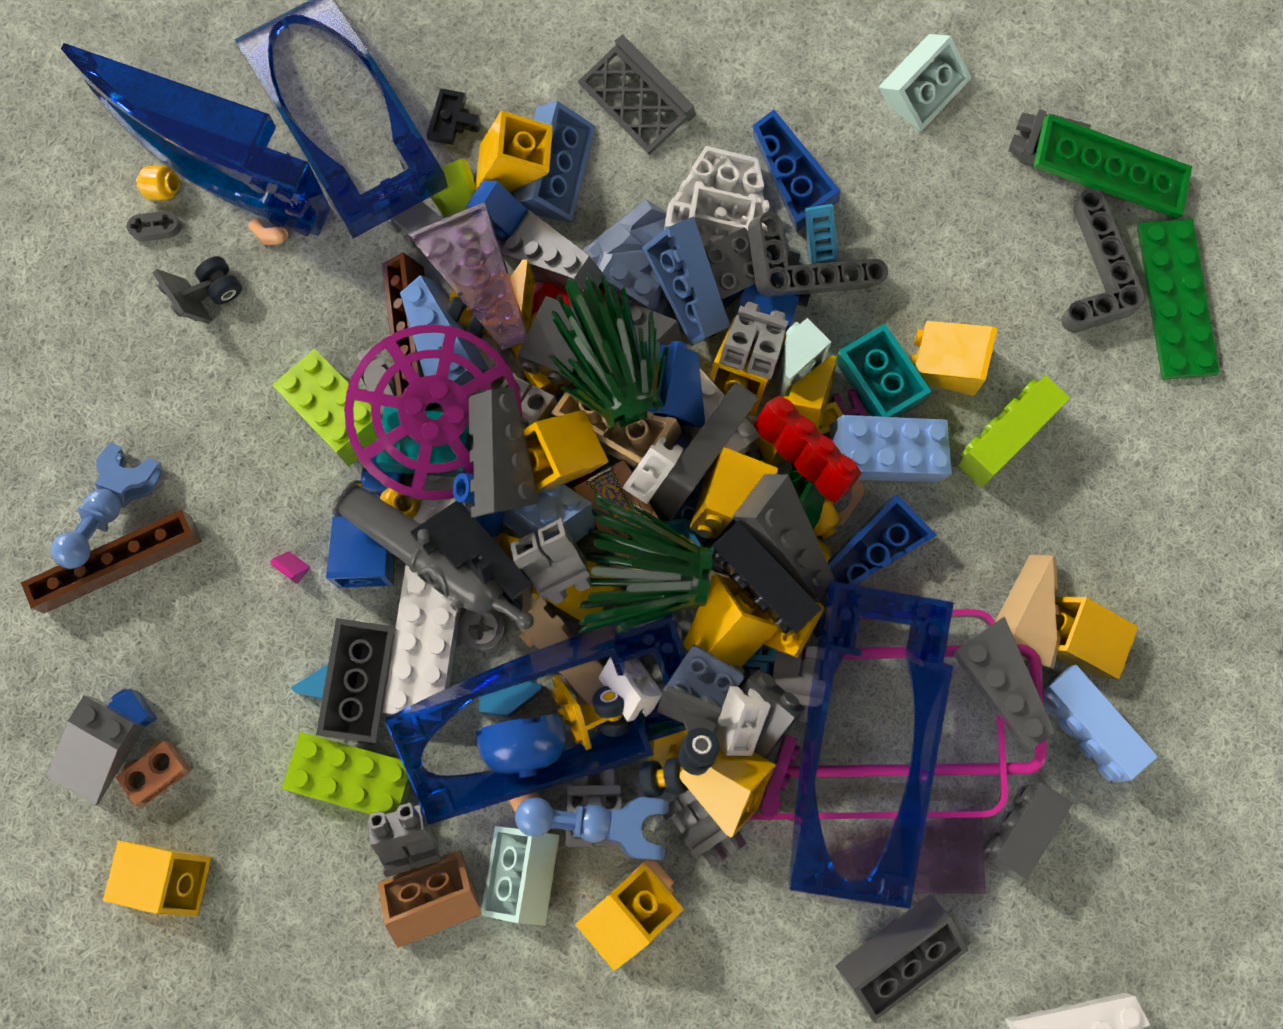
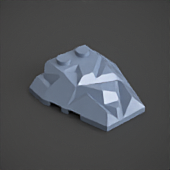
(623, 261)

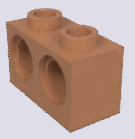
(155, 778)

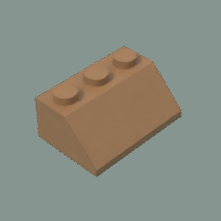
(428, 899)

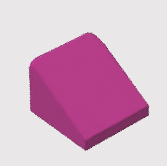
(290, 566)

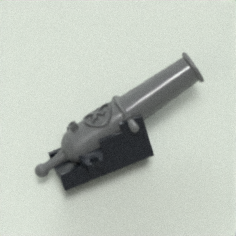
(445, 551)

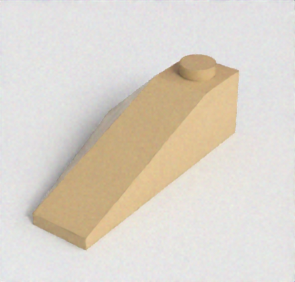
(1032, 609)

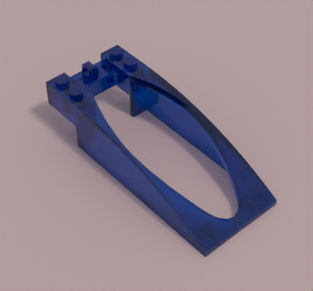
(207, 141)
(393, 195)
(456, 795)
(895, 872)

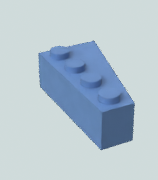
(428, 305)

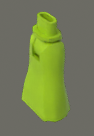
(459, 191)

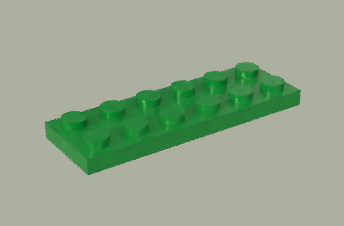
(1112, 166)
(1177, 299)

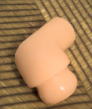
(269, 235)

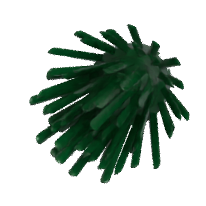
(607, 348)

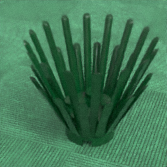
(675, 565)

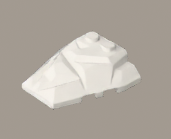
(720, 194)

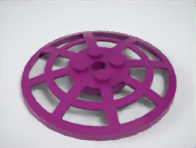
(413, 403)

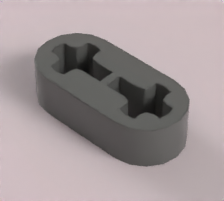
(153, 226)

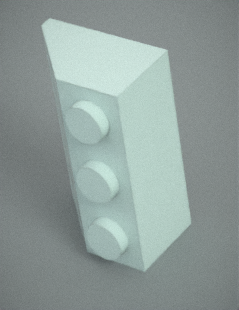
(926, 80)
(802, 352)
(519, 876)

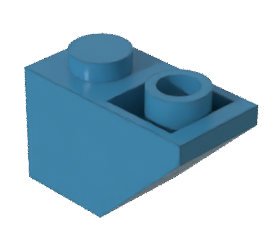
(510, 700)

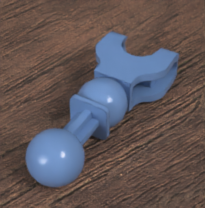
(102, 506)
(596, 823)

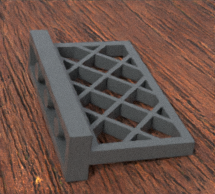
(657, 84)

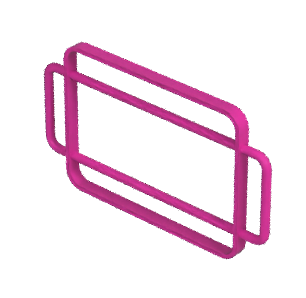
(1000, 768)

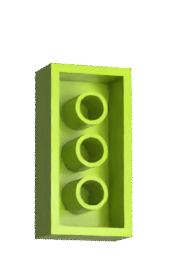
(319, 399)
(1012, 430)
(346, 775)

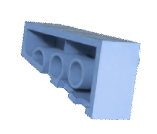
(687, 280)

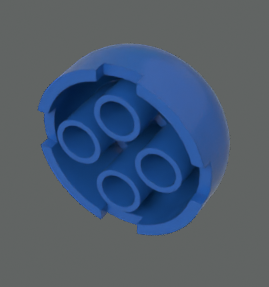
(522, 744)

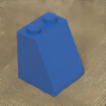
(681, 386)
(356, 558)

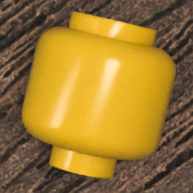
(158, 182)
(406, 504)
(828, 520)

